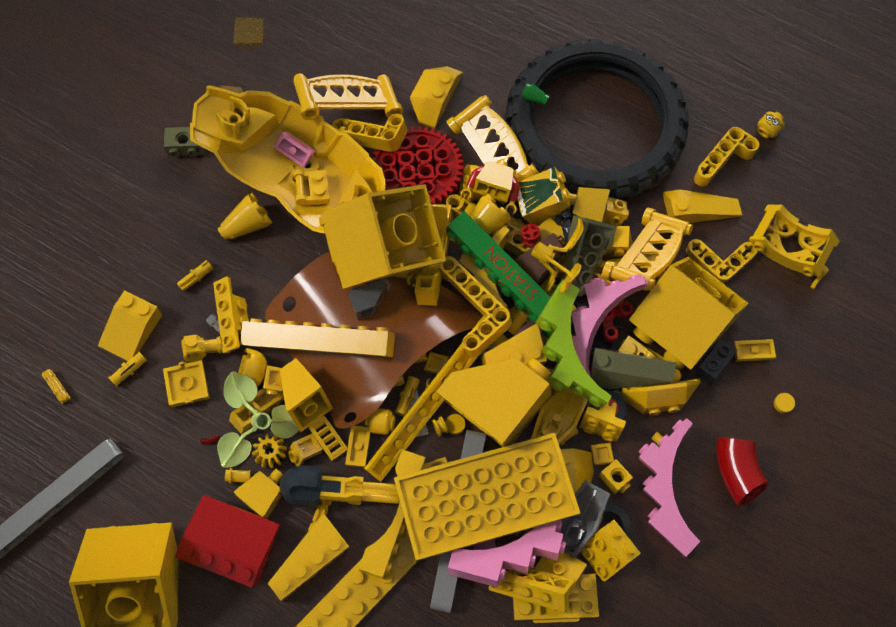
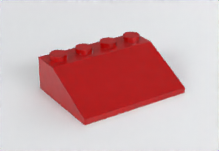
(228, 541)

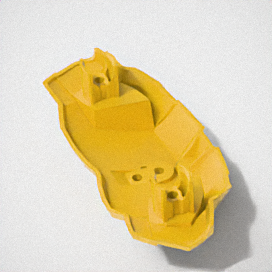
(243, 137)

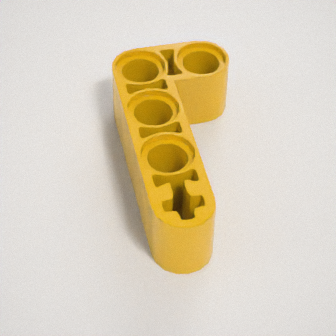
(375, 136)
(738, 146)

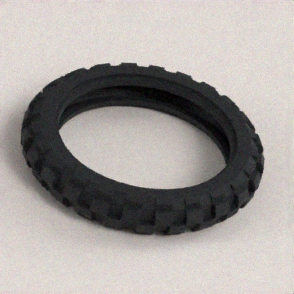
(624, 62)

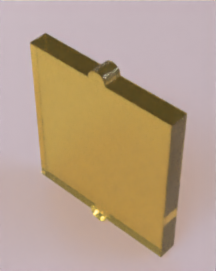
(248, 31)

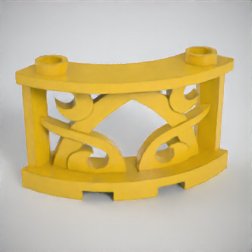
(774, 250)

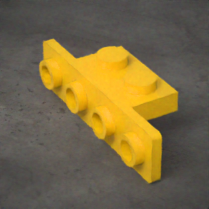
(231, 314)

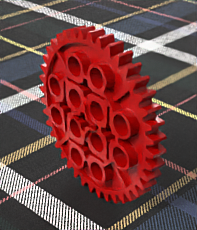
(435, 146)

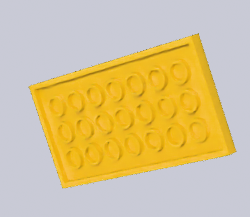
(486, 496)

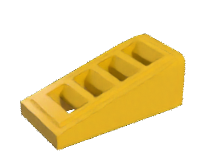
(333, 434)

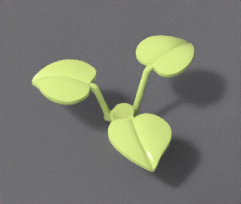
(238, 391)

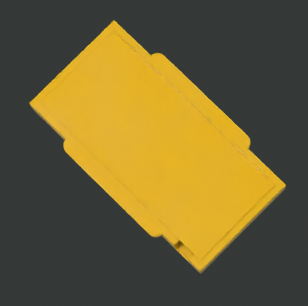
(582, 604)

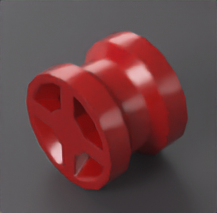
(534, 232)

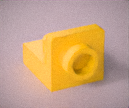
(304, 449)

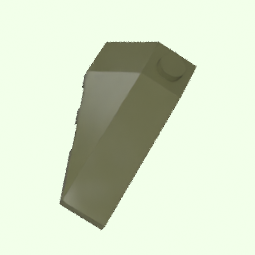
(589, 249)
(621, 369)

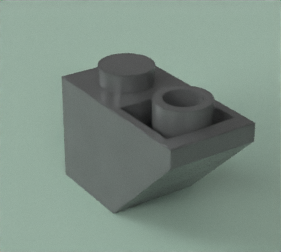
(368, 298)

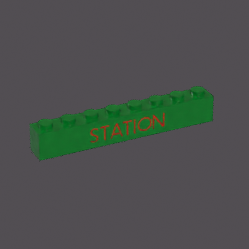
(499, 266)

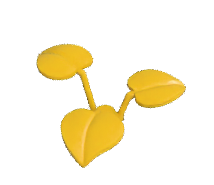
(545, 255)

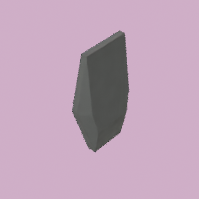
(581, 528)

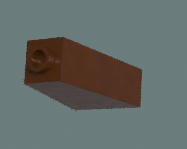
(533, 267)

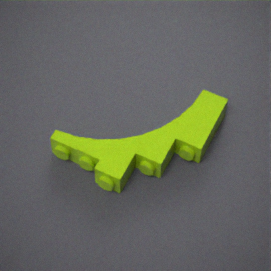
(560, 348)

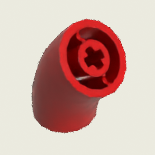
(740, 469)

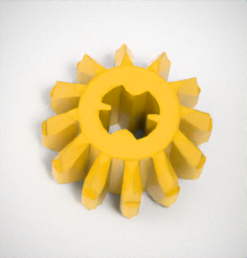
(264, 458)

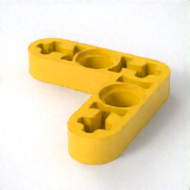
(720, 265)

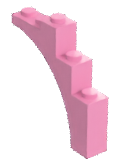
(601, 300)
(667, 519)
(490, 564)

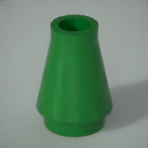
(534, 94)

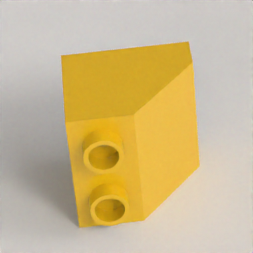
(383, 235)
(686, 313)
(499, 396)
(127, 577)

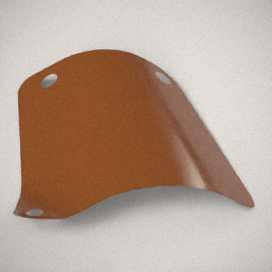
(364, 381)

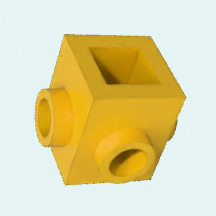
(615, 212)

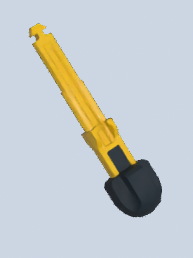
(306, 486)

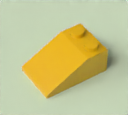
(129, 326)

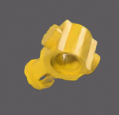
(196, 348)

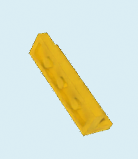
(537, 592)

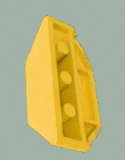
(434, 93)
(660, 397)

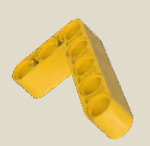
(478, 301)

